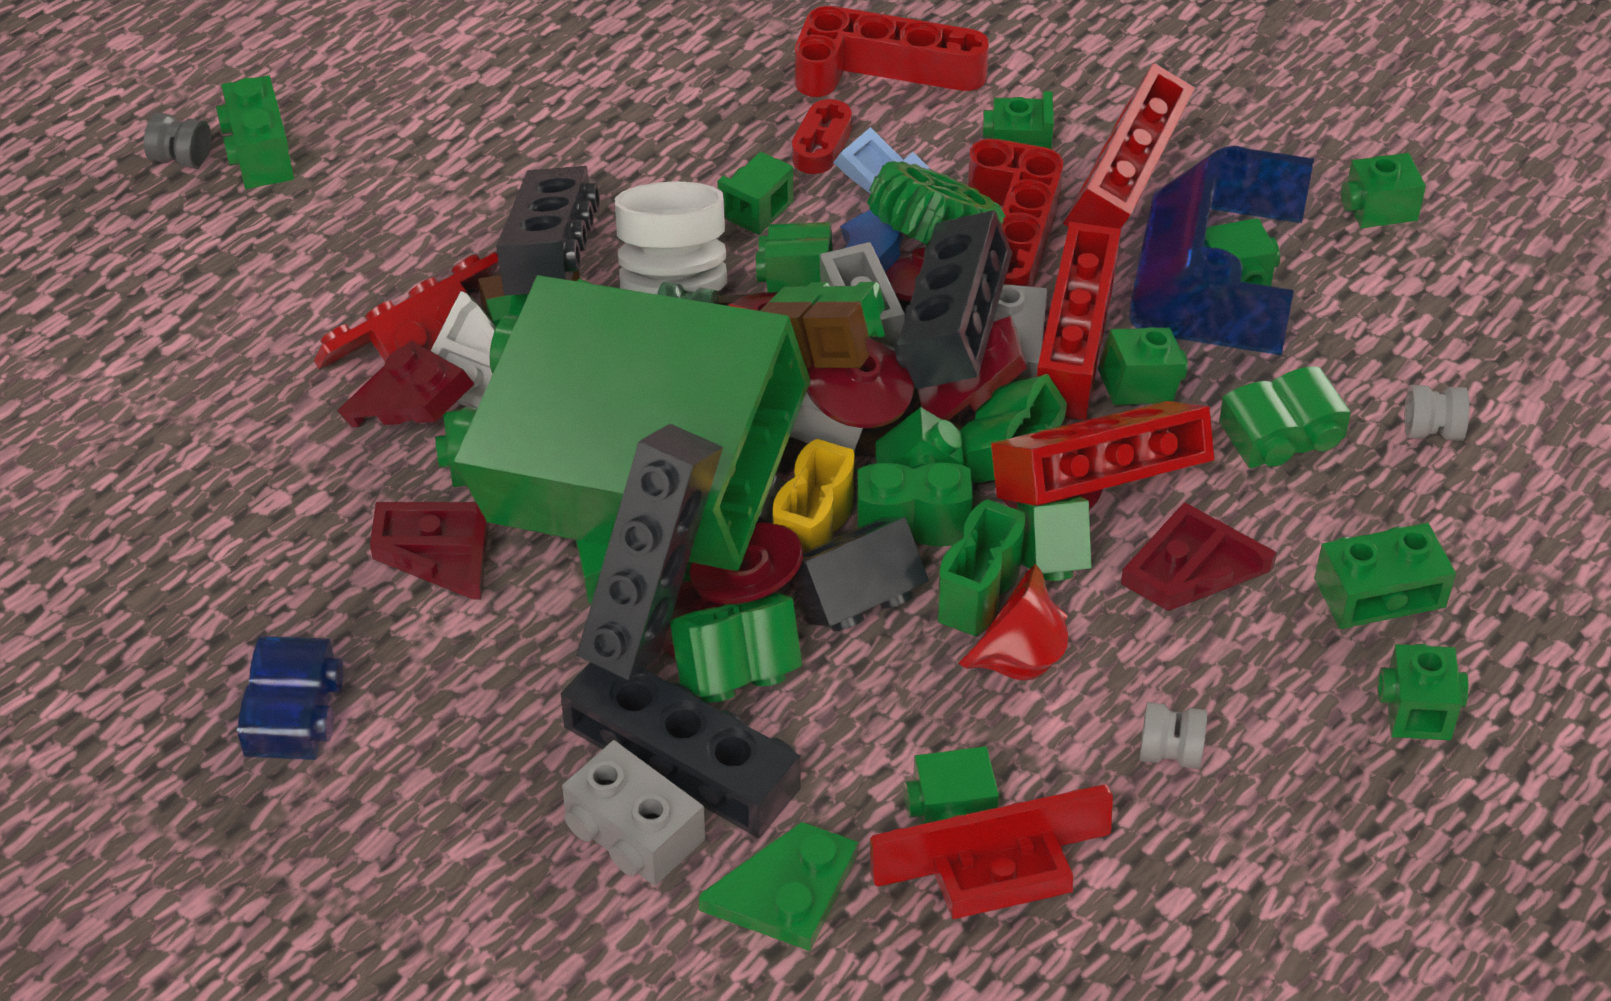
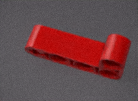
(886, 47)
(1029, 188)

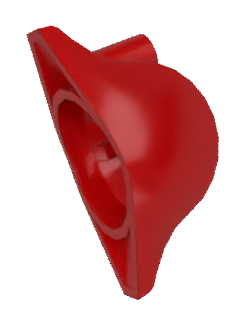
(1024, 635)

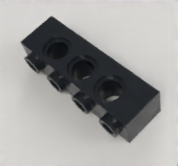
(547, 227)
(954, 301)
(649, 550)
(686, 743)

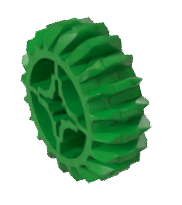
(918, 198)

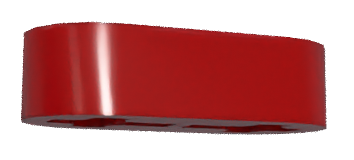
(813, 133)

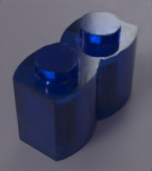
(288, 697)

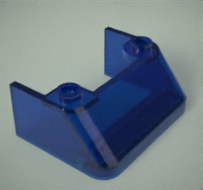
(1199, 287)

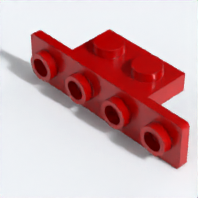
(413, 319)
(996, 853)

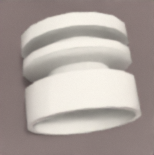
(671, 236)

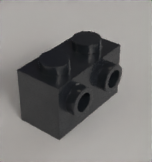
(859, 572)

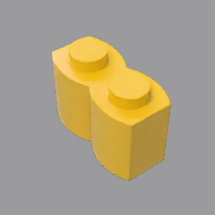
(818, 495)

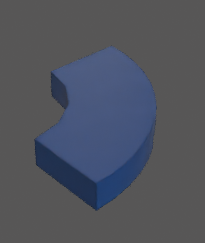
(883, 238)

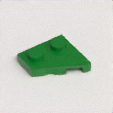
(785, 886)

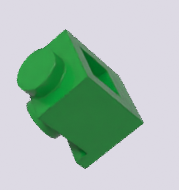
(1021, 120)
(757, 192)
(921, 441)

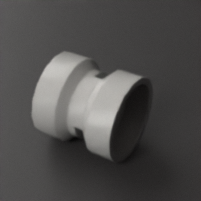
(1432, 412)
(1159, 732)

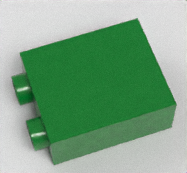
(599, 372)

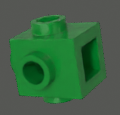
(1423, 691)

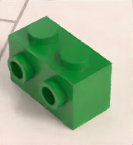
(257, 132)
(1384, 575)

